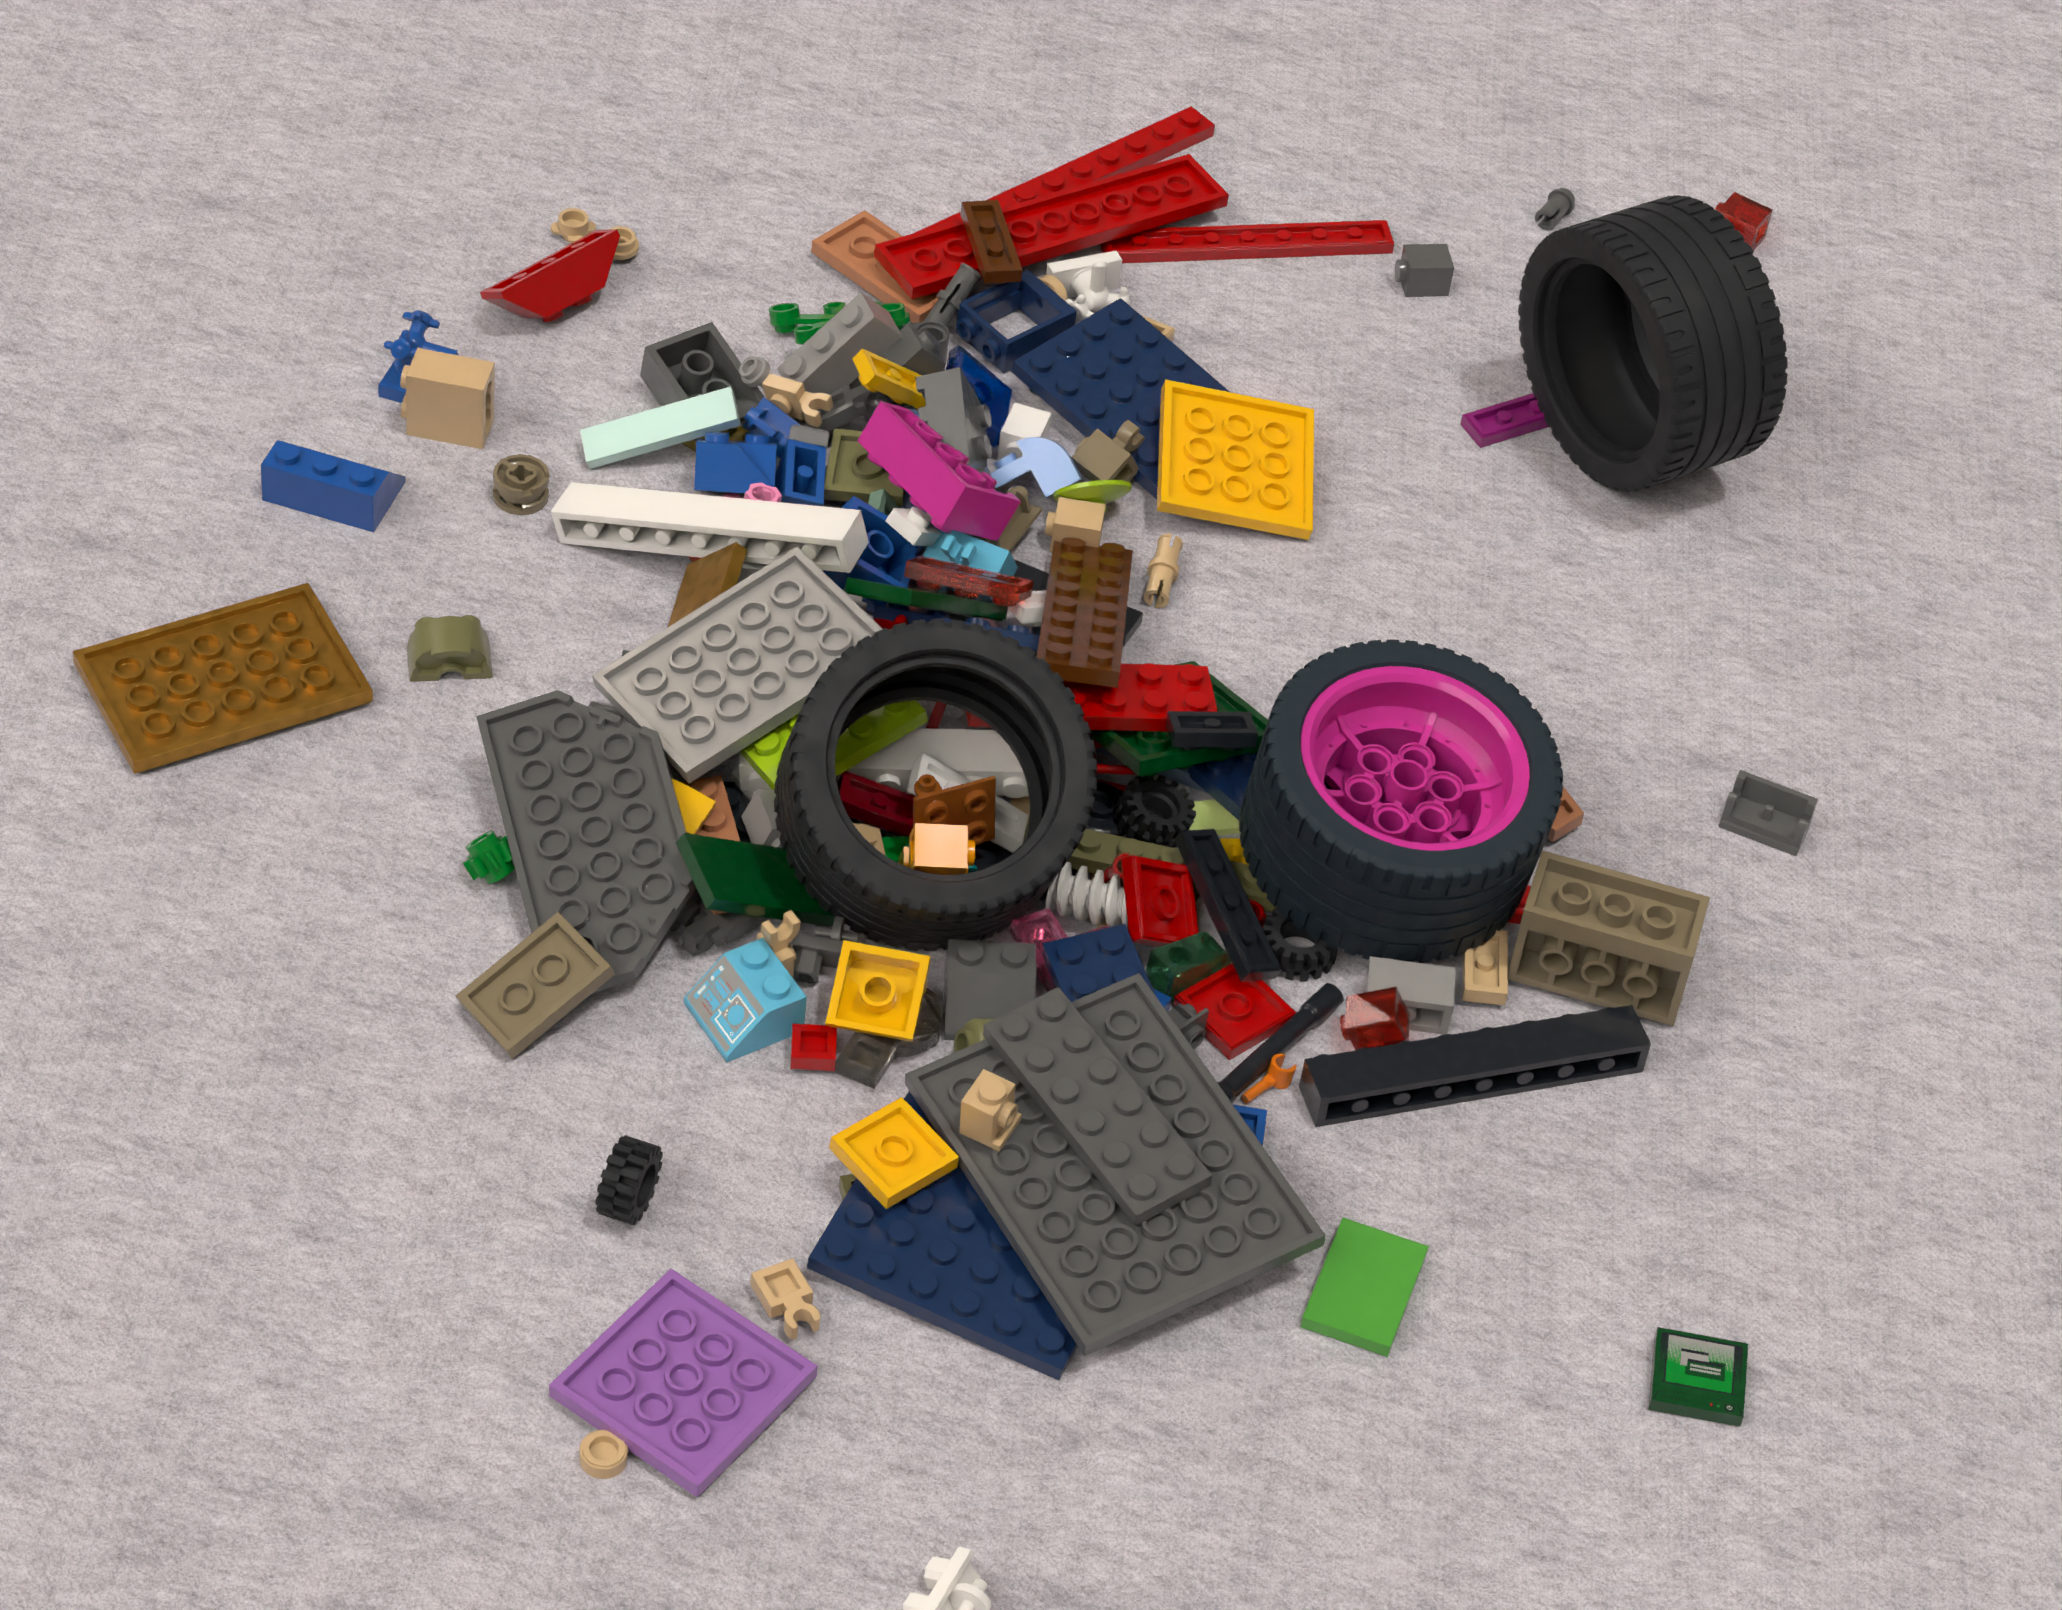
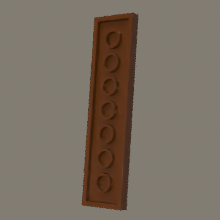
(1086, 611)

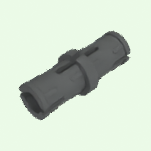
(953, 295)

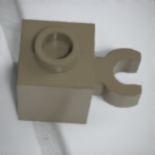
(1109, 459)

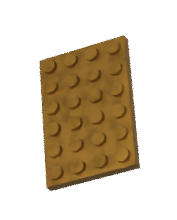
(221, 677)

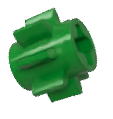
(489, 857)

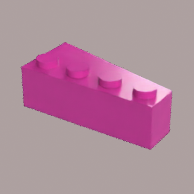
(936, 474)

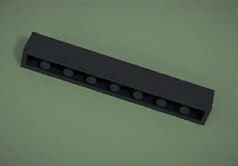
(1473, 1065)

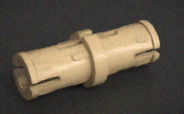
(1163, 570)

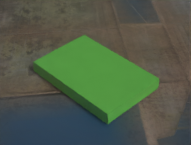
(1364, 1287)

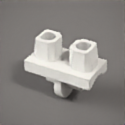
(953, 1585)

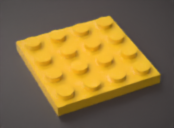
(1236, 460)

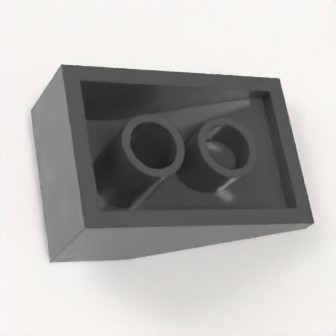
(693, 366)

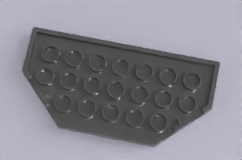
(590, 824)

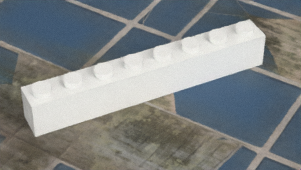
(706, 523)
(966, 751)

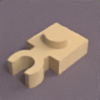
(786, 1292)

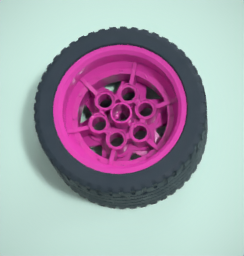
(1415, 758)

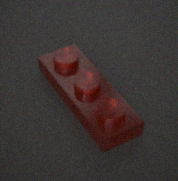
(968, 580)

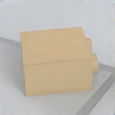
(448, 398)

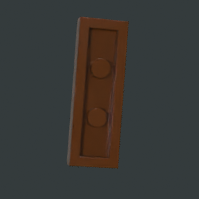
(991, 241)

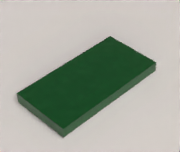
(925, 599)
(748, 879)

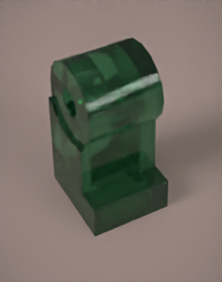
(1185, 963)

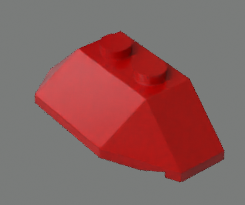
(559, 279)

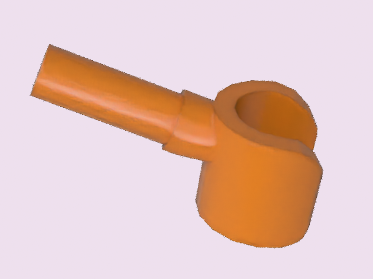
(1275, 1077)

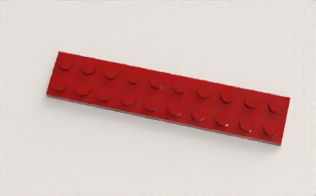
(1060, 222)

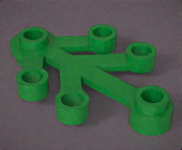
(787, 316)

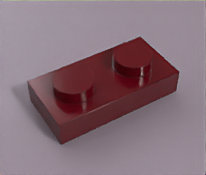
(876, 803)

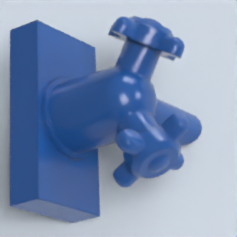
(404, 350)

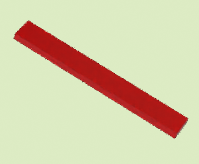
(1254, 241)

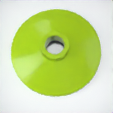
(1095, 491)

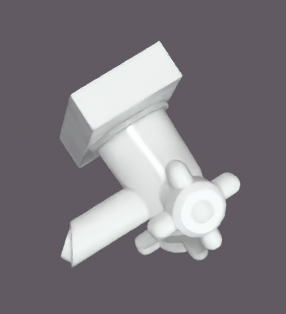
(1090, 280)

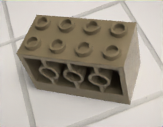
(1607, 937)

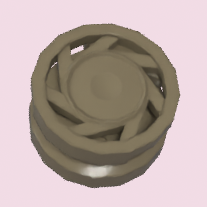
(522, 483)

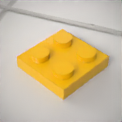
(893, 1152)

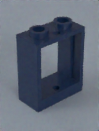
(980, 310)

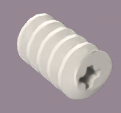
(1088, 897)

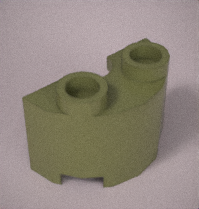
(448, 646)

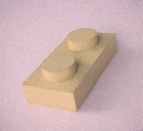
(1486, 971)

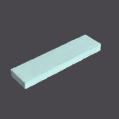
(660, 427)

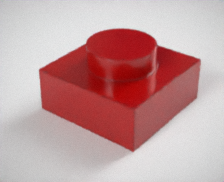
(813, 1047)

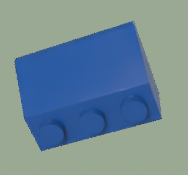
(328, 486)

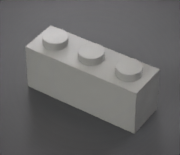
(826, 358)

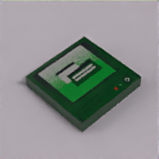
(1698, 1376)

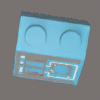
(747, 1001)

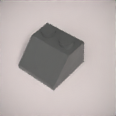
(986, 980)

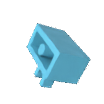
(971, 552)

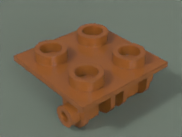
(963, 804)

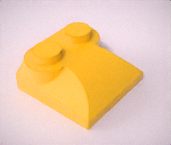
(878, 991)

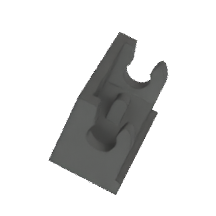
(1768, 813)

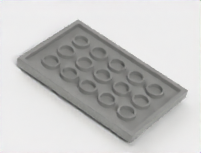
(736, 663)

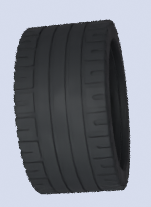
(1652, 343)
(1004, 689)

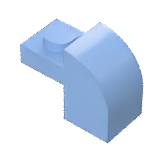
(1047, 461)

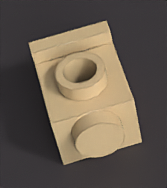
(989, 1110)

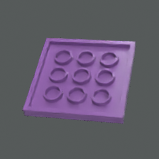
(683, 1381)

